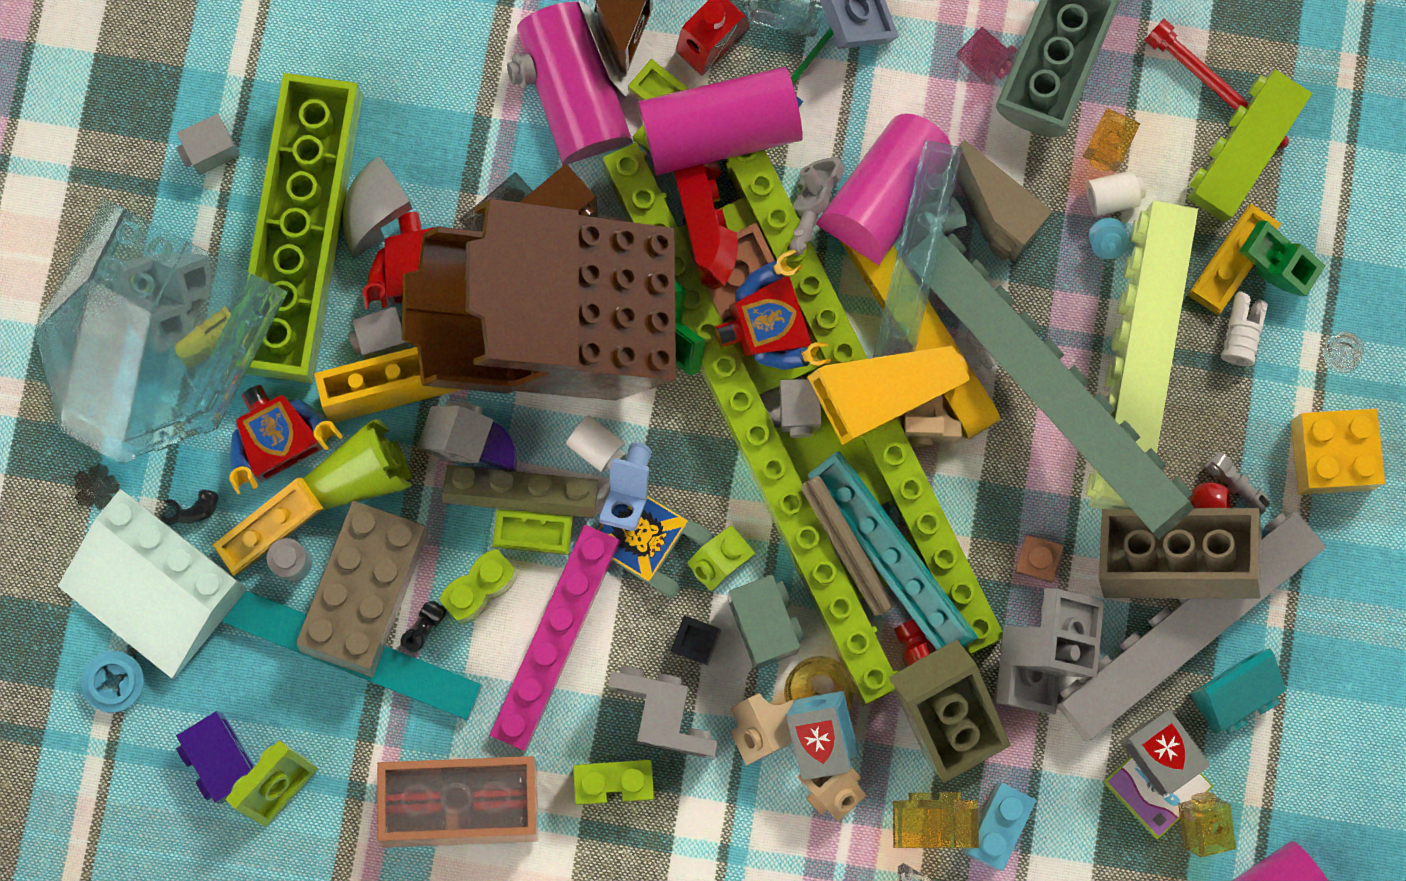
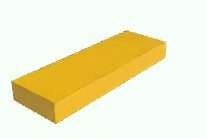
(1228, 265)
(266, 525)

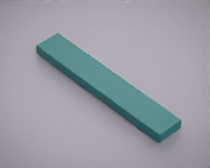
(893, 555)

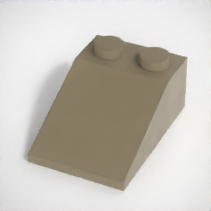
(1002, 207)

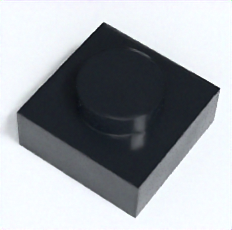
(696, 640)

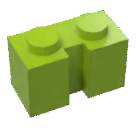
(598, 780)

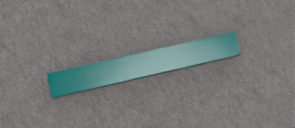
(395, 669)

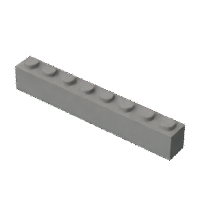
(1181, 634)

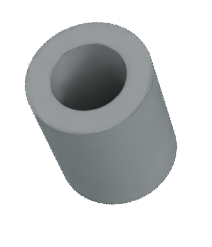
(289, 560)

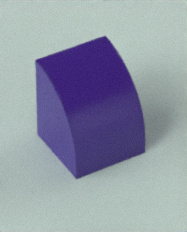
(499, 449)

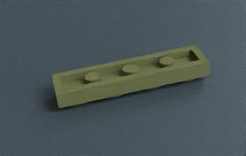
(520, 491)

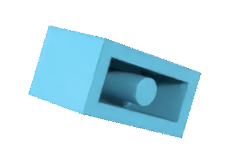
(1001, 826)

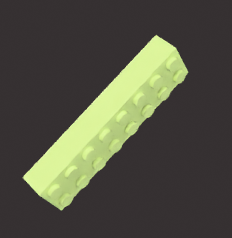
(1147, 329)

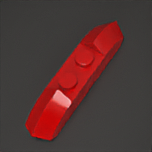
(711, 240)

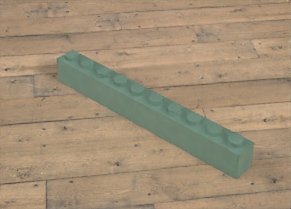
(1059, 391)

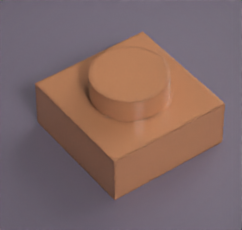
(1038, 559)

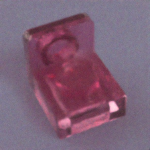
(987, 56)

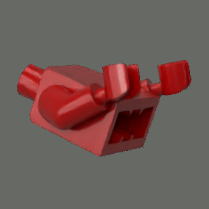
(395, 259)

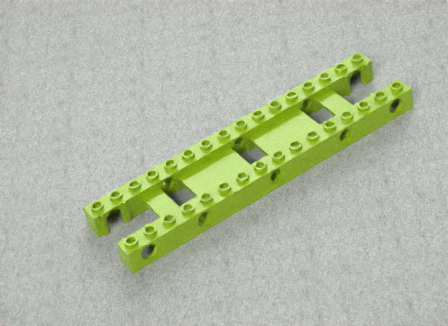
(783, 462)

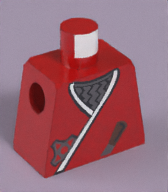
(714, 31)

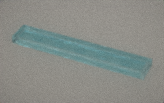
(918, 249)

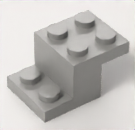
(1038, 656)
(662, 712)

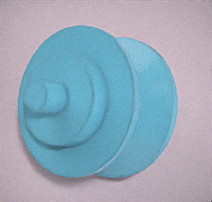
(1108, 238)

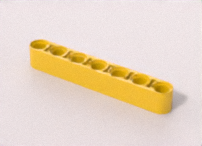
(965, 403)

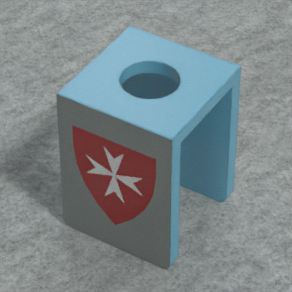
(822, 735)

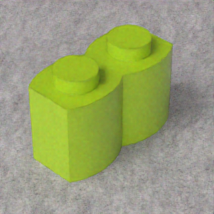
(487, 579)

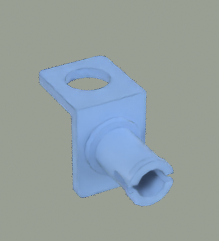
(628, 487)

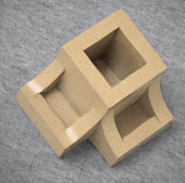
(930, 425)
(760, 728)

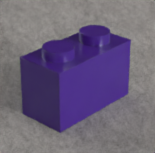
(215, 756)

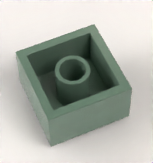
(764, 621)

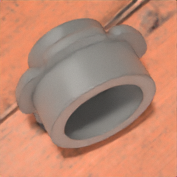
(521, 70)

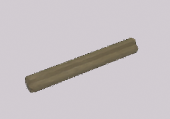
(847, 546)

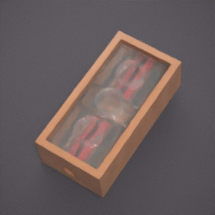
(457, 802)

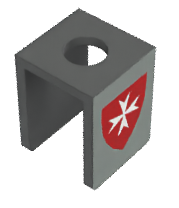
(1165, 753)

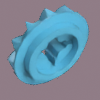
(96, 676)

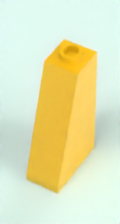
(880, 389)

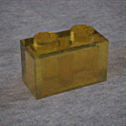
(936, 823)

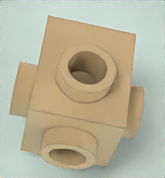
(834, 793)

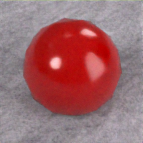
(1210, 496)

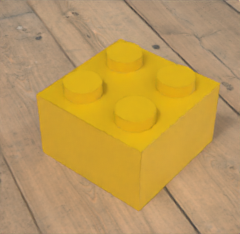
(1337, 451)

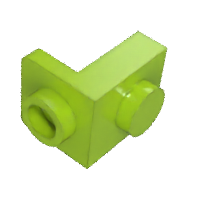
(720, 557)

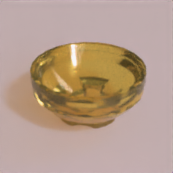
(800, 679)

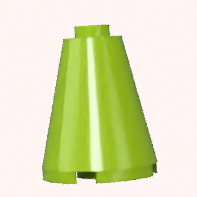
(360, 469)

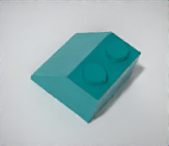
(1240, 691)

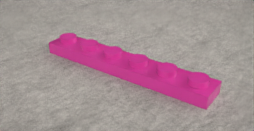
(555, 638)

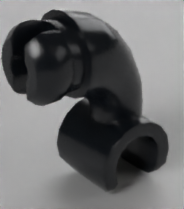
(199, 511)
(431, 615)

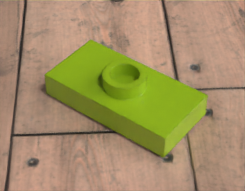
(532, 531)

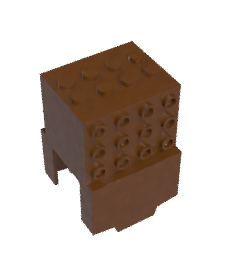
(544, 304)

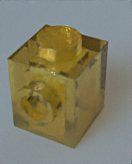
(1110, 141)
(1206, 825)

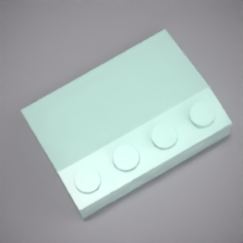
(149, 584)

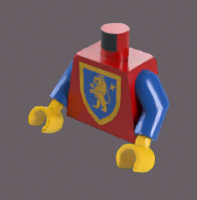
(770, 320)
(275, 436)

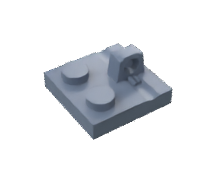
(859, 22)

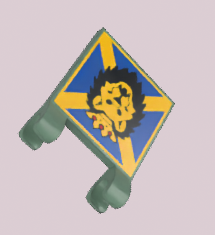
(649, 546)

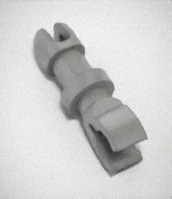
(1223, 470)

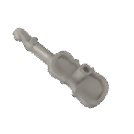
(816, 188)

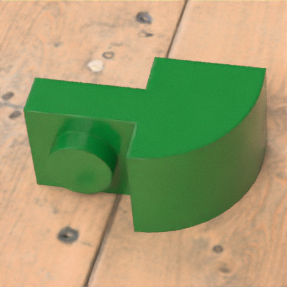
(1281, 262)

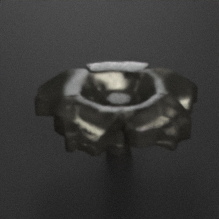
(96, 487)

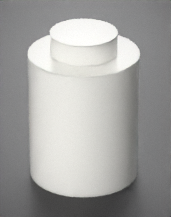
(1115, 193)
(596, 444)

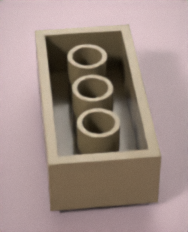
(1200, 557)
(362, 588)

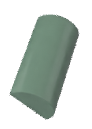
(1055, 64)

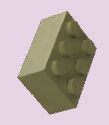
(950, 711)

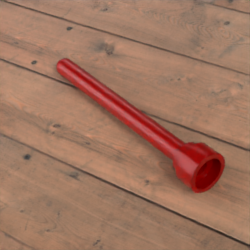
(1165, 39)

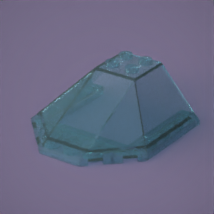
(148, 336)

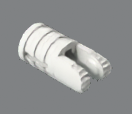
(1244, 333)

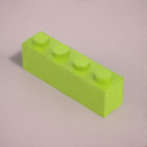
(1249, 145)

